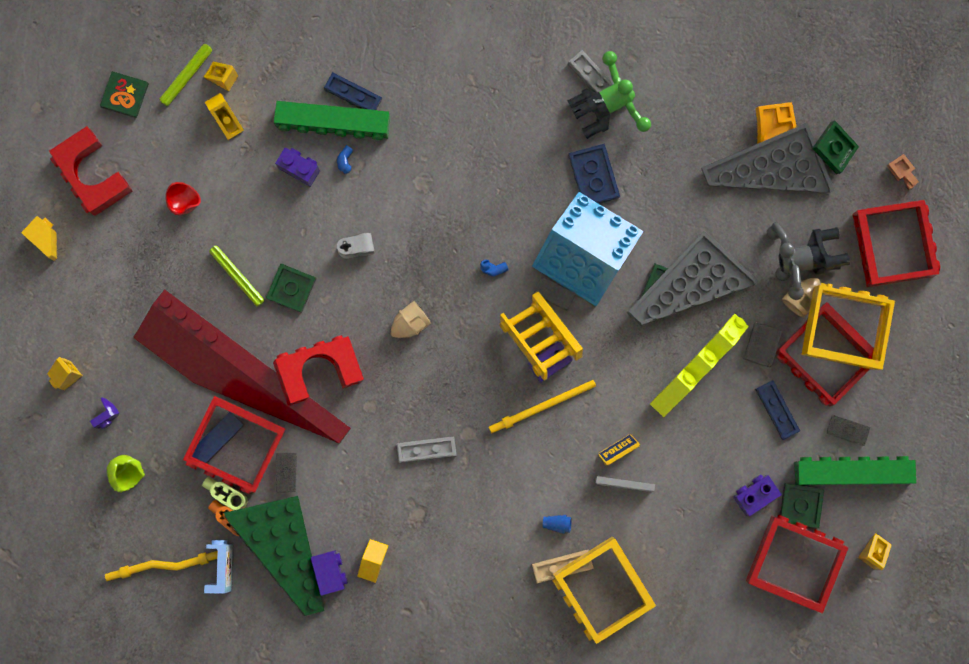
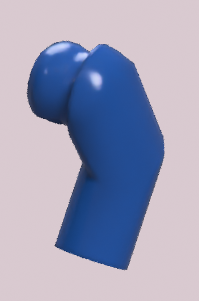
(342, 159)
(491, 269)

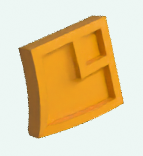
(774, 120)

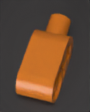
(217, 508)

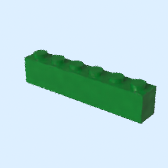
(332, 119)
(855, 471)

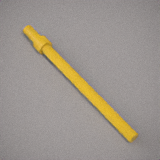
(508, 422)

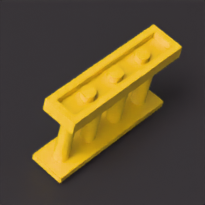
(549, 319)

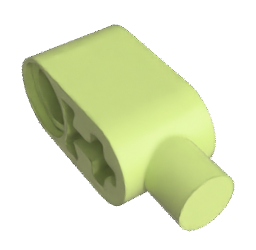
(212, 485)

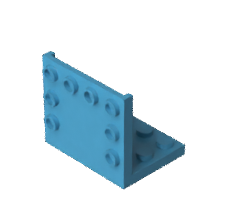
(586, 248)

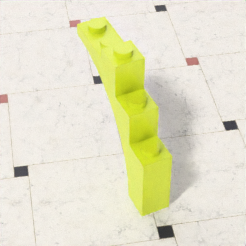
(699, 365)

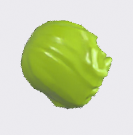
(124, 473)

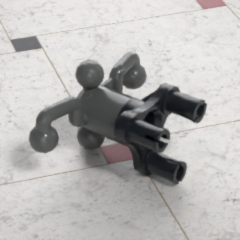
(805, 258)

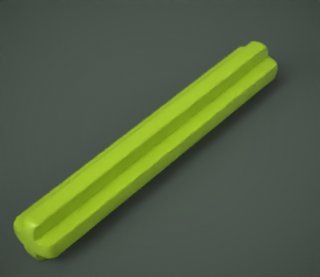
(185, 74)
(236, 275)

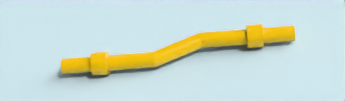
(126, 571)

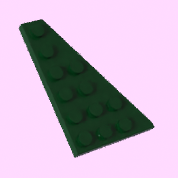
(281, 543)

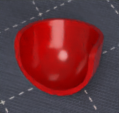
(181, 198)

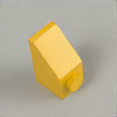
(224, 116)
(42, 236)
(63, 374)

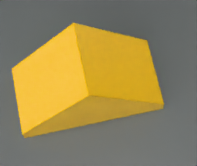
(221, 75)
(876, 552)
(372, 560)

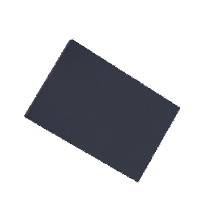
(594, 174)

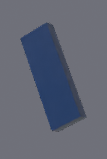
(352, 92)
(777, 410)
(217, 438)

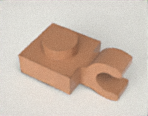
(901, 169)

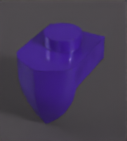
(104, 419)

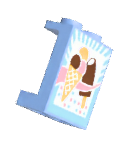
(224, 567)

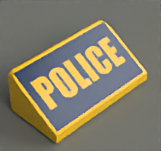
(618, 449)

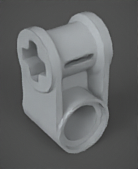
(357, 246)

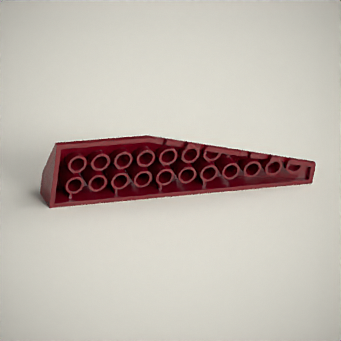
(225, 367)

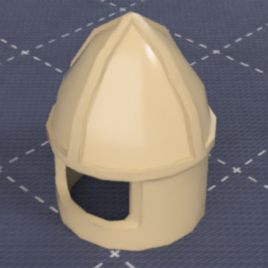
(802, 306)
(409, 321)

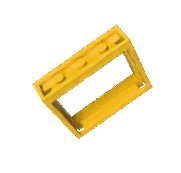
(882, 335)
(570, 600)

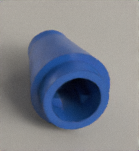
(558, 523)

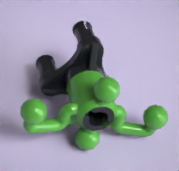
(607, 101)

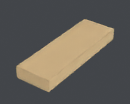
(544, 570)

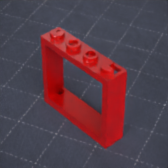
(866, 248)
(849, 333)
(211, 470)
(817, 535)

